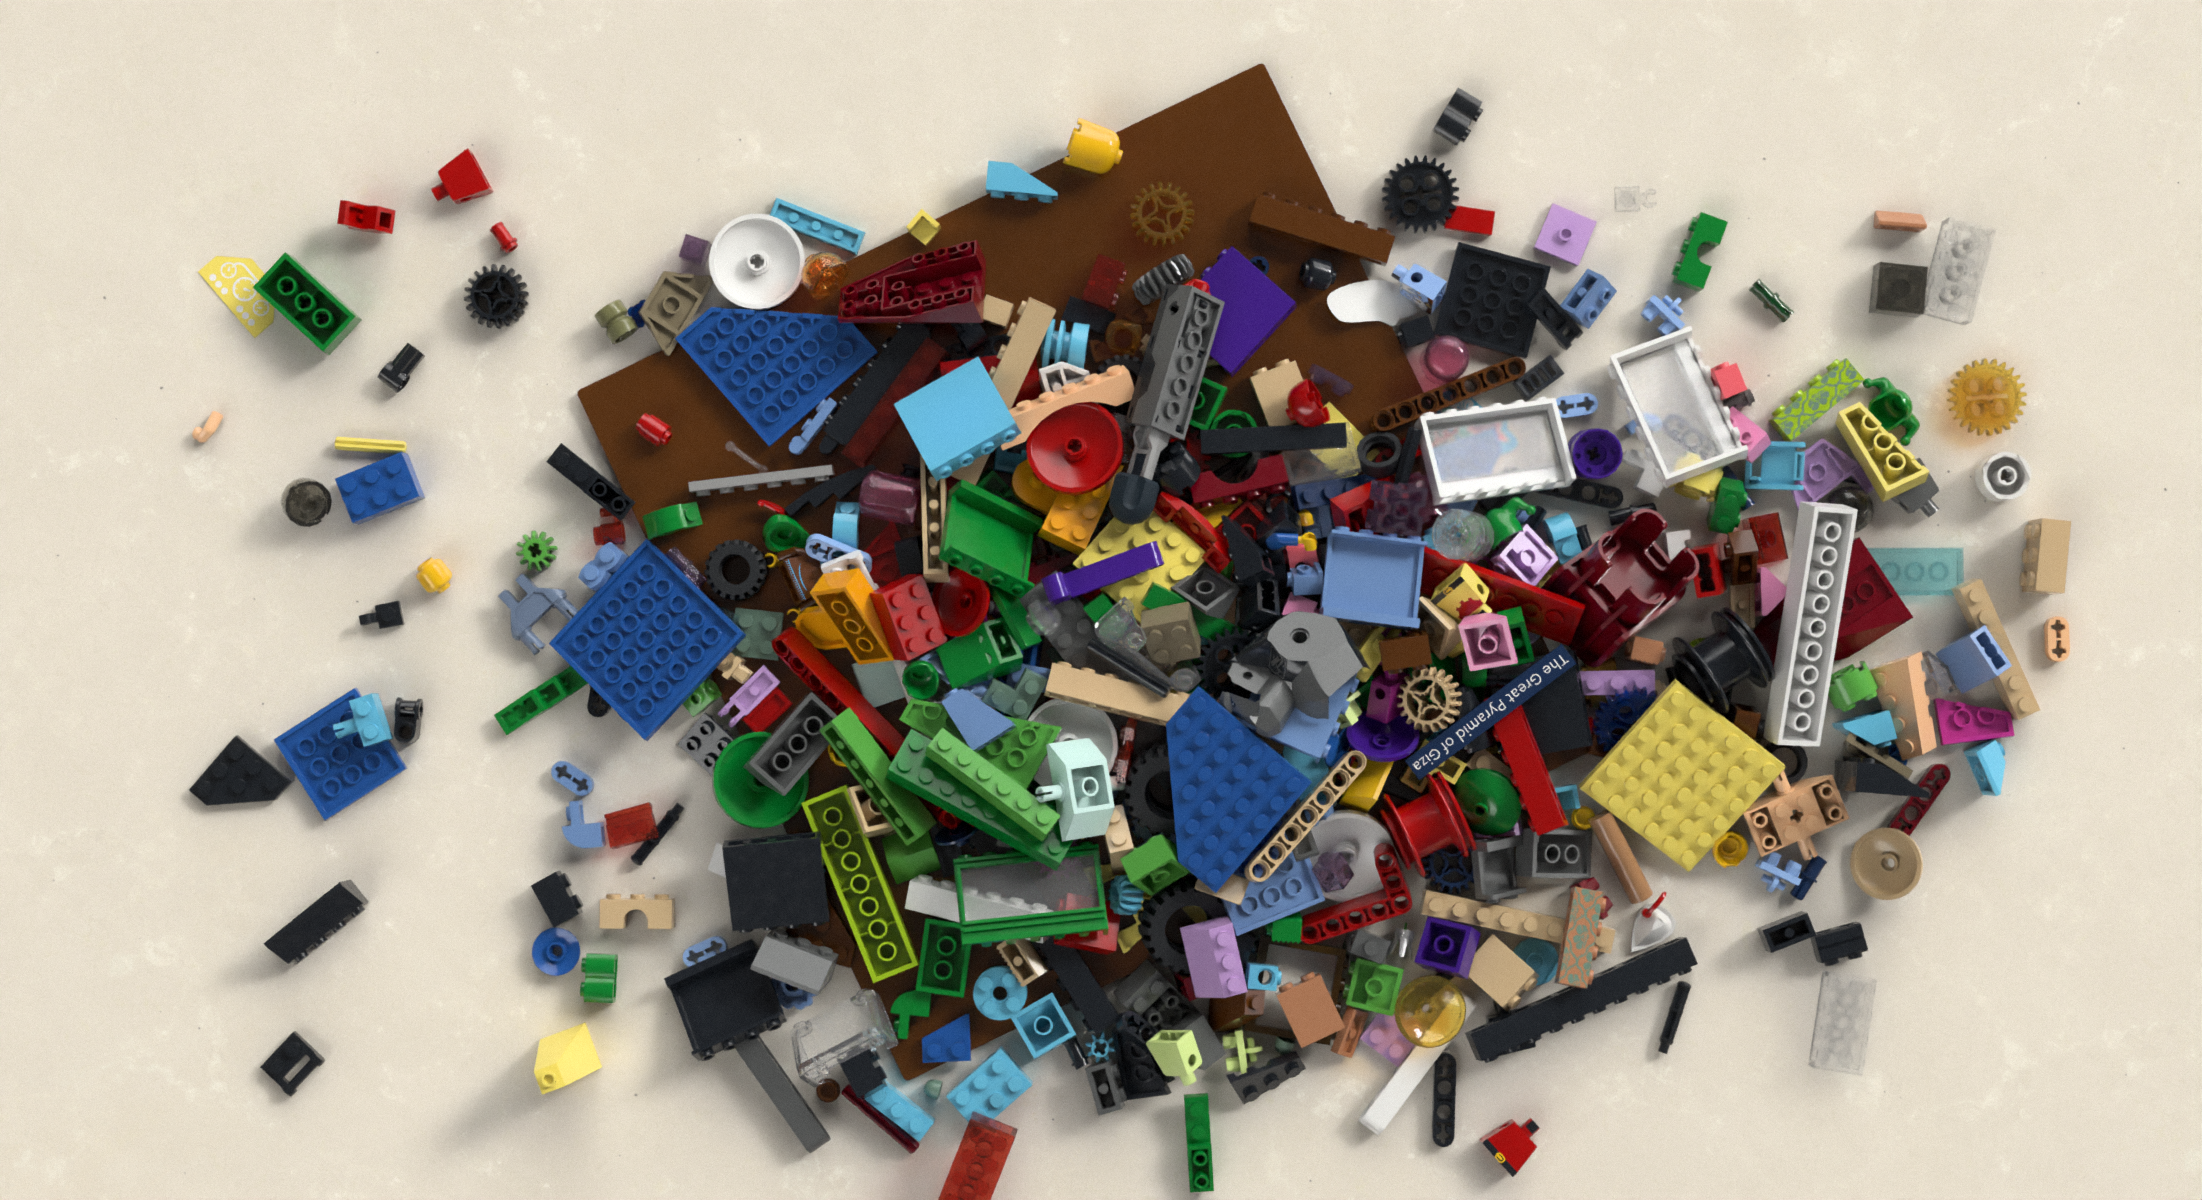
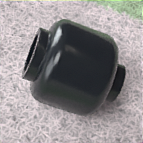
(1317, 274)

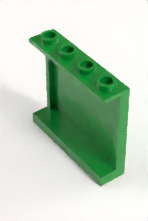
(988, 538)

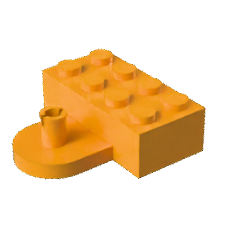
(1069, 517)
(845, 618)

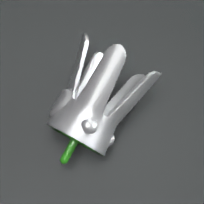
(1405, 938)

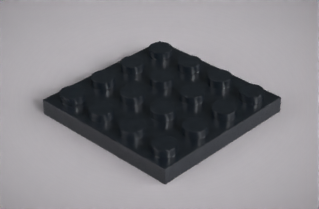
(1487, 300)

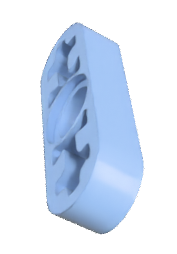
(834, 545)

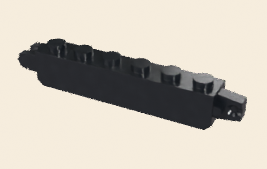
(872, 387)

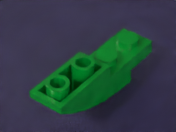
(1198, 1142)

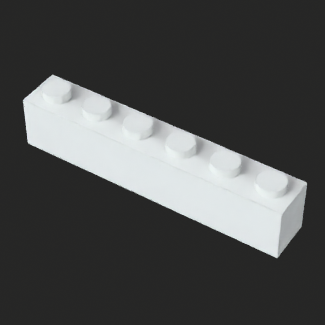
(936, 899)

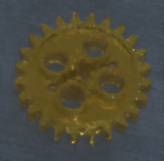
(1988, 418)

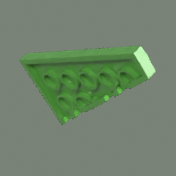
(1015, 753)

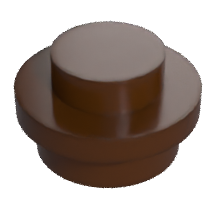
(828, 1091)

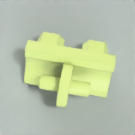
(1239, 1062)

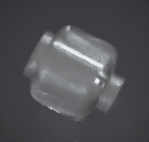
(1043, 618)

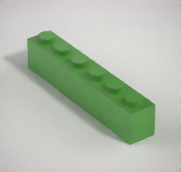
(870, 767)
(992, 784)

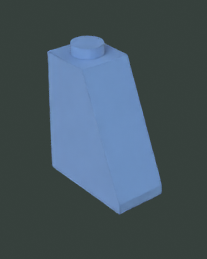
(975, 719)

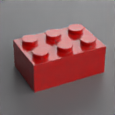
(908, 617)

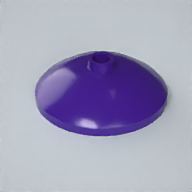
(1383, 741)

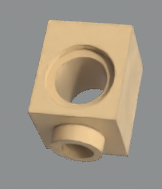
(997, 311)

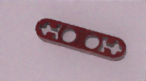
(1920, 805)

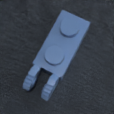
(812, 427)

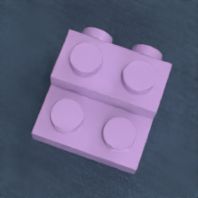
(1524, 557)

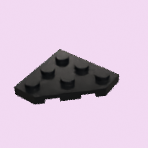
(239, 777)

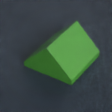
(910, 860)

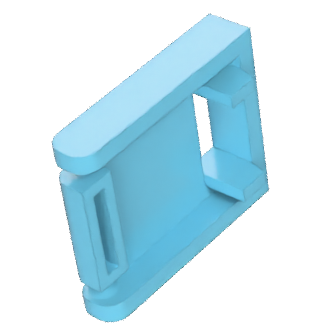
(1779, 468)

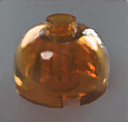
(823, 272)

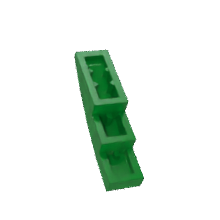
(540, 700)

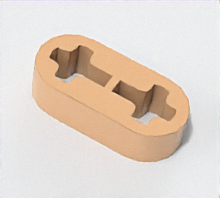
(2063, 639)

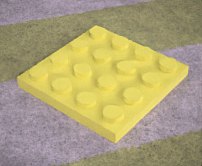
(1178, 551)

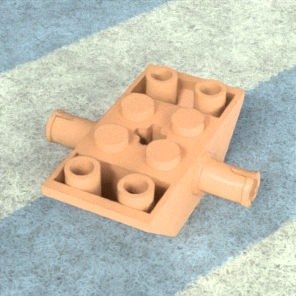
(1816, 807)

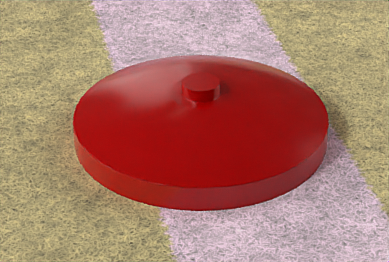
(1076, 448)

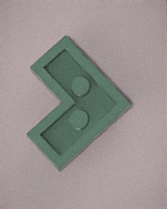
(1017, 700)

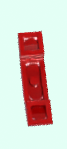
(1196, 526)

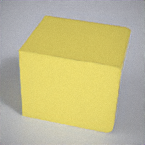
(923, 227)

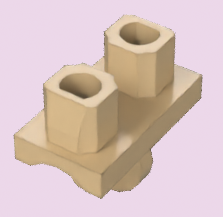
(734, 668)

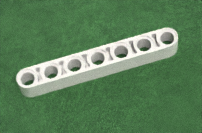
(1403, 1082)

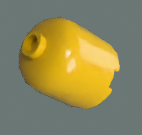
(1093, 148)

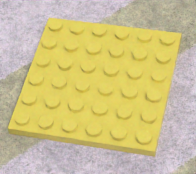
(1682, 775)

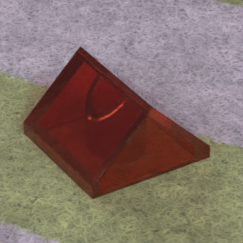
(1768, 537)

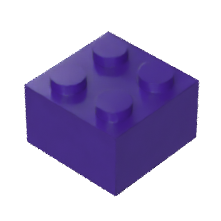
(1447, 947)

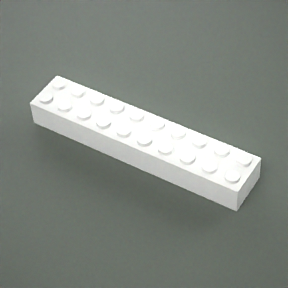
(1810, 623)

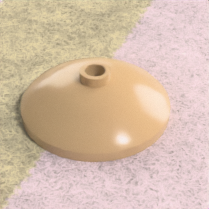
(1871, 867)

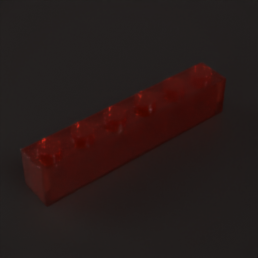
(885, 415)

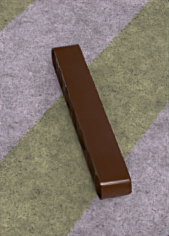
(1456, 387)

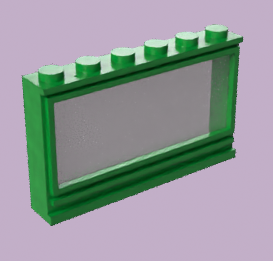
(1023, 899)

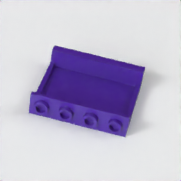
(1250, 311)

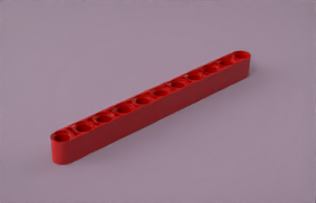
(840, 695)

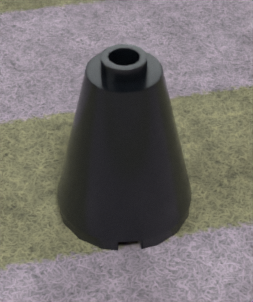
(1470, 702)

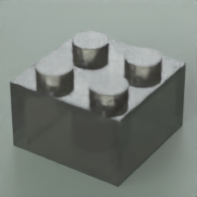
(1898, 289)

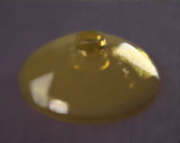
(1440, 1021)

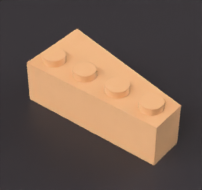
(1904, 695)

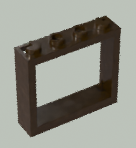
(1337, 984)

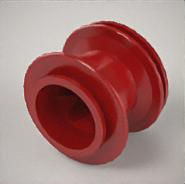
(1427, 824)

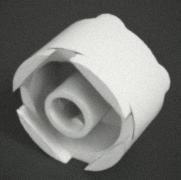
(2012, 486)

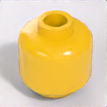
(434, 575)

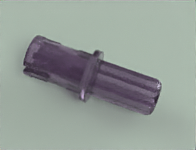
(686, 566)

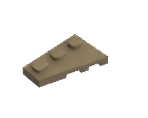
(1869, 751)

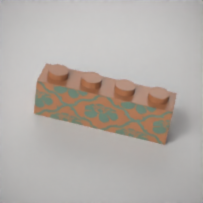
(1579, 937)

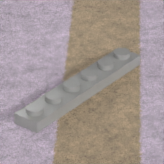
(751, 482)

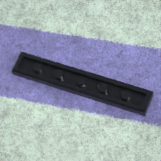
(1273, 439)

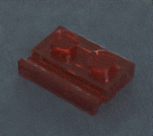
(631, 825)

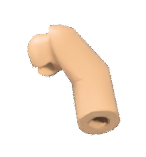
(210, 427)

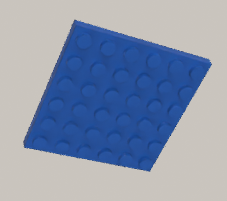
(647, 639)

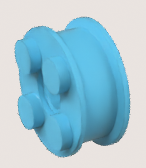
(992, 1006)

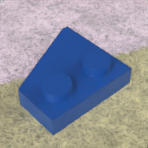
(949, 1042)

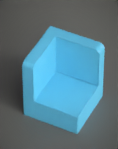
(1568, 796)

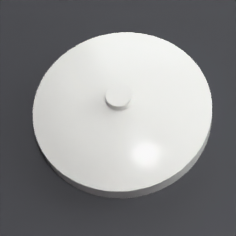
(757, 261)
(1077, 723)
(1356, 837)

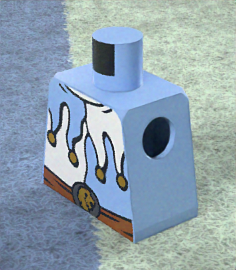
(1420, 286)

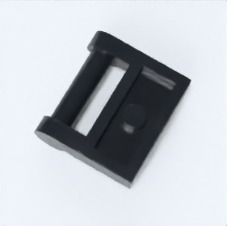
(287, 1057)

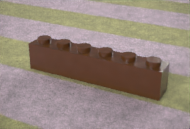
(1321, 229)

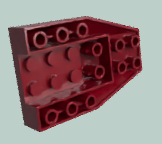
(921, 289)
(1868, 609)

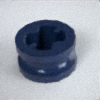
(1264, 263)

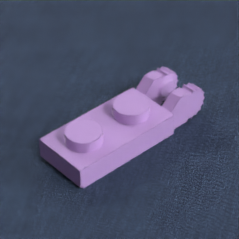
(750, 694)

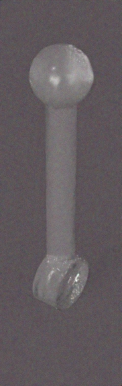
(730, 446)

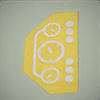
(233, 282)

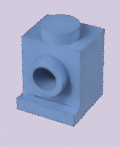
(1305, 579)

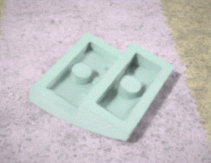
(878, 682)

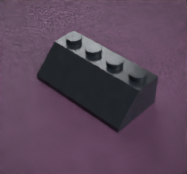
(317, 922)

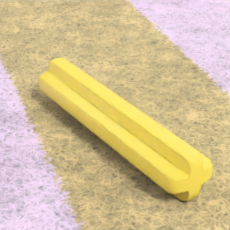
(370, 445)

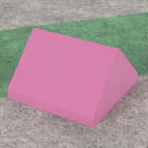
(1767, 592)

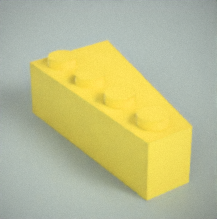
(1879, 454)

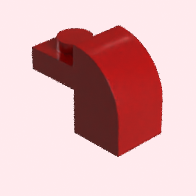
(366, 217)

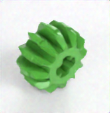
(529, 556)

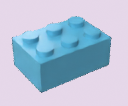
(990, 1086)

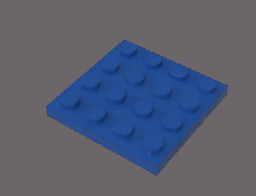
(337, 769)

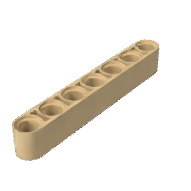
(1316, 812)

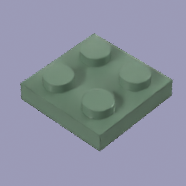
(760, 630)

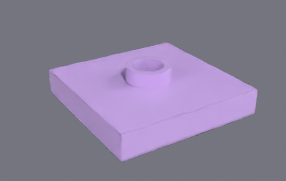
(1565, 234)

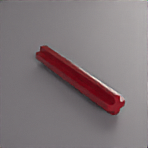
(882, 1121)

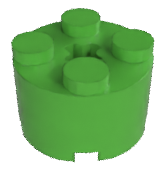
(1851, 685)

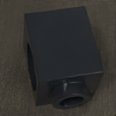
(1415, 332)

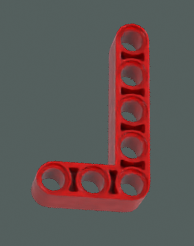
(1363, 904)

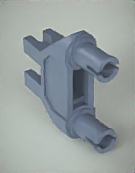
(533, 608)

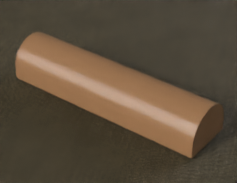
(1620, 857)

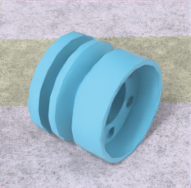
(1065, 345)

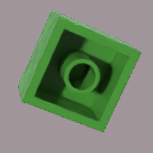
(1154, 865)

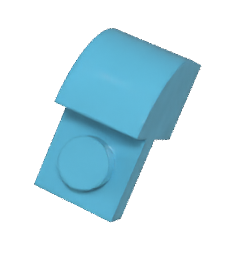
(846, 525)
(1562, 534)

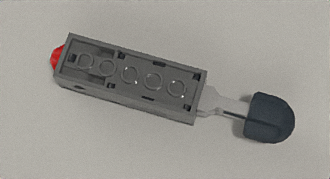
(1165, 391)

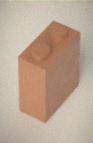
(1309, 1009)

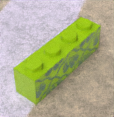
(1816, 399)

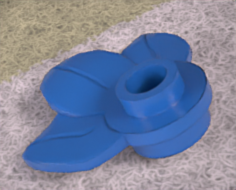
(1338, 748)

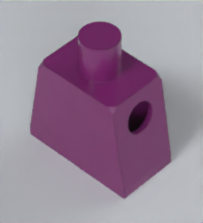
(1383, 697)

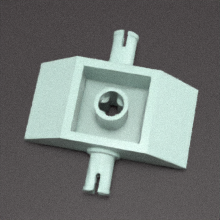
(1080, 788)

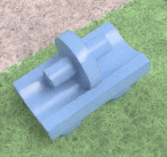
(1657, 307)
(1789, 874)

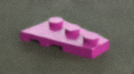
(1969, 723)

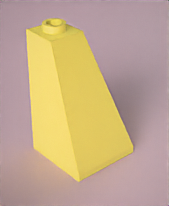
(565, 1058)

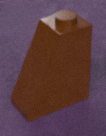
(1236, 1010)

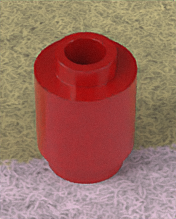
(654, 430)

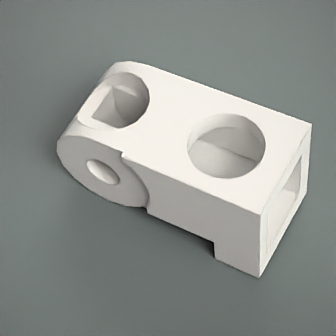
(1675, 542)

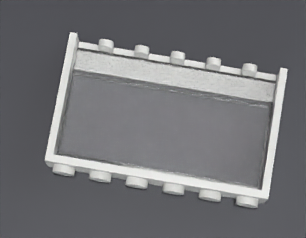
(1676, 407)
(1495, 450)

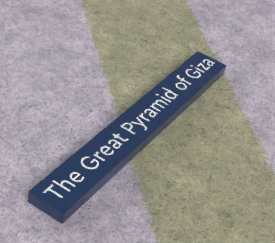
(1490, 711)

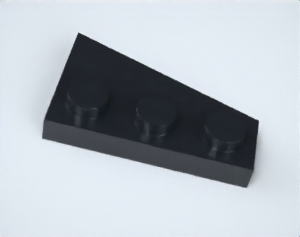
(1138, 1069)
(1260, 1080)

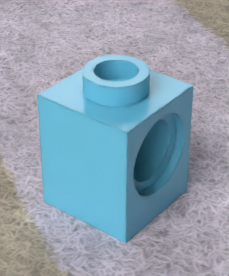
(1251, 976)

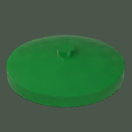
(746, 798)

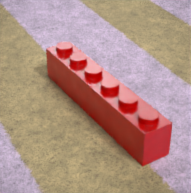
(1529, 772)

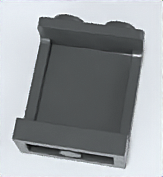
(1495, 868)

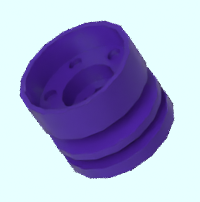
(1604, 445)

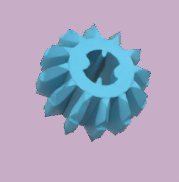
(1124, 896)

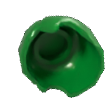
(920, 679)

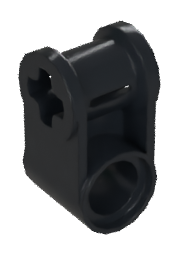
(408, 718)

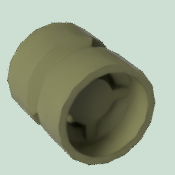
(617, 323)

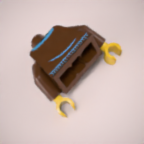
(799, 574)

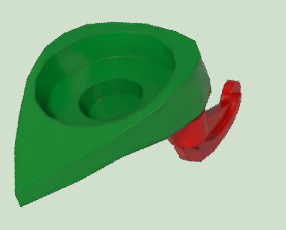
(781, 530)

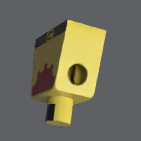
(1462, 594)

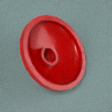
(961, 602)

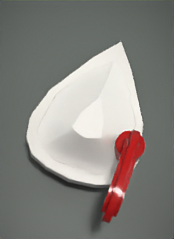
(1652, 925)

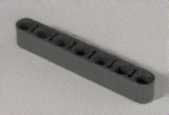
(783, 1093)

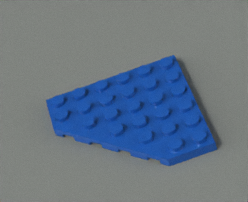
(775, 361)
(1224, 788)

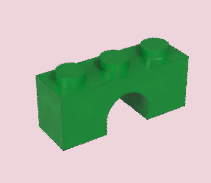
(1690, 270)

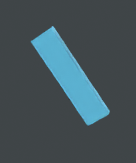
(818, 226)

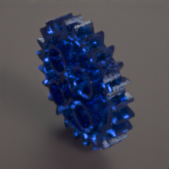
(1605, 724)

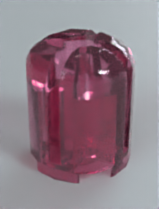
(890, 497)

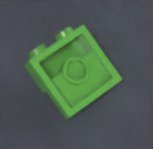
(1373, 986)

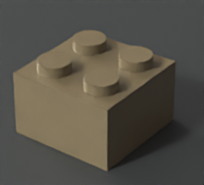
(1171, 633)

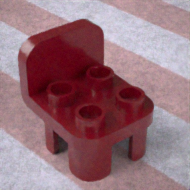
(1623, 584)

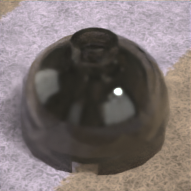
(1857, 499)
(306, 501)

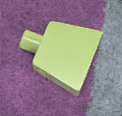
(1176, 1054)

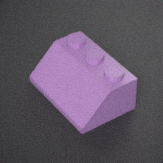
(1213, 958)

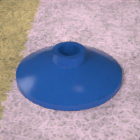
(544, 954)

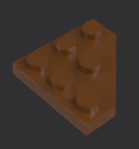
(831, 935)

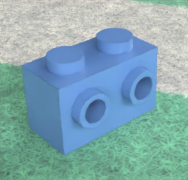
(1588, 298)

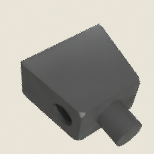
(1919, 497)
(1367, 945)

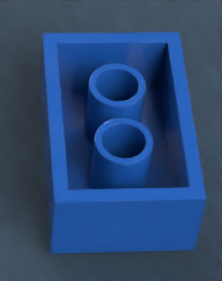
(380, 488)

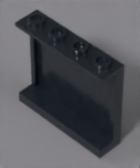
(1555, 712)
(776, 881)
(725, 1001)

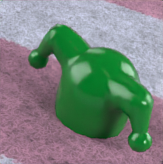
(1892, 408)
(1505, 521)

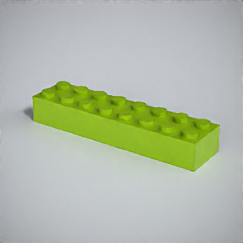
(861, 885)

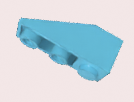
(1009, 179)

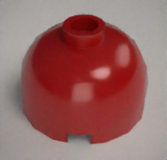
(1306, 405)

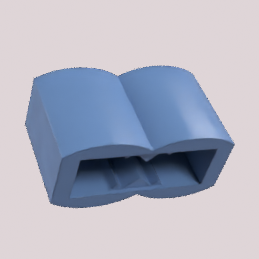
(605, 564)

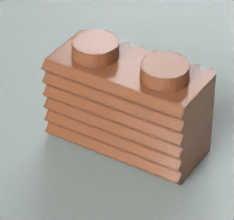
(1644, 651)

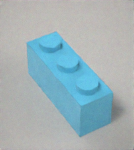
(902, 1111)

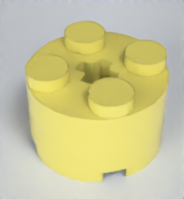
(1700, 485)

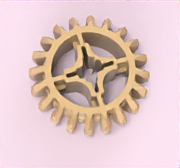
(1438, 703)

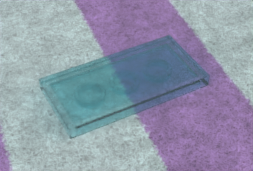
(1921, 569)

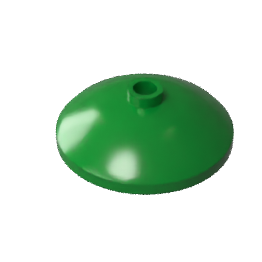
(1494, 794)

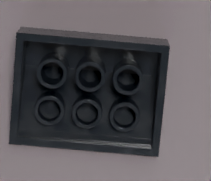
(1865, 776)

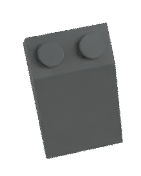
(1554, 854)

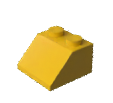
(1367, 786)

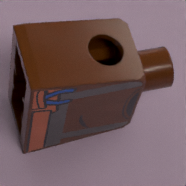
(1745, 718)

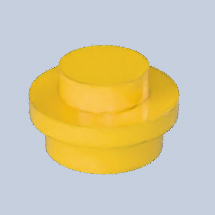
(1580, 817)

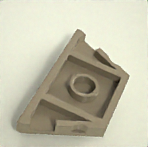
(673, 305)

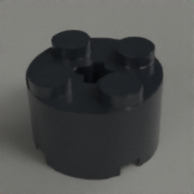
(1175, 469)

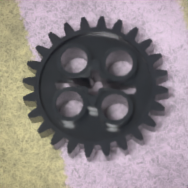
(1423, 215)
(1212, 667)

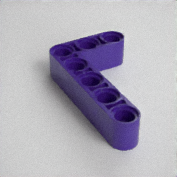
(1063, 587)

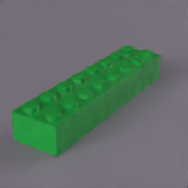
(933, 783)

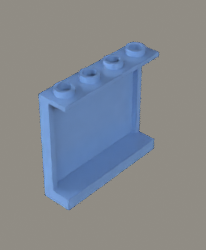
(1372, 578)
(1312, 734)

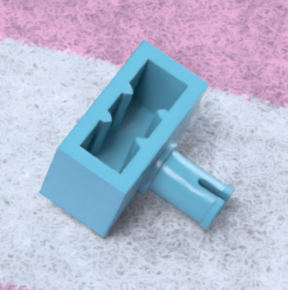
(368, 721)

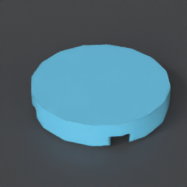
(1539, 956)

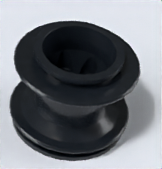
(1722, 660)

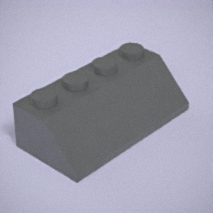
(792, 746)

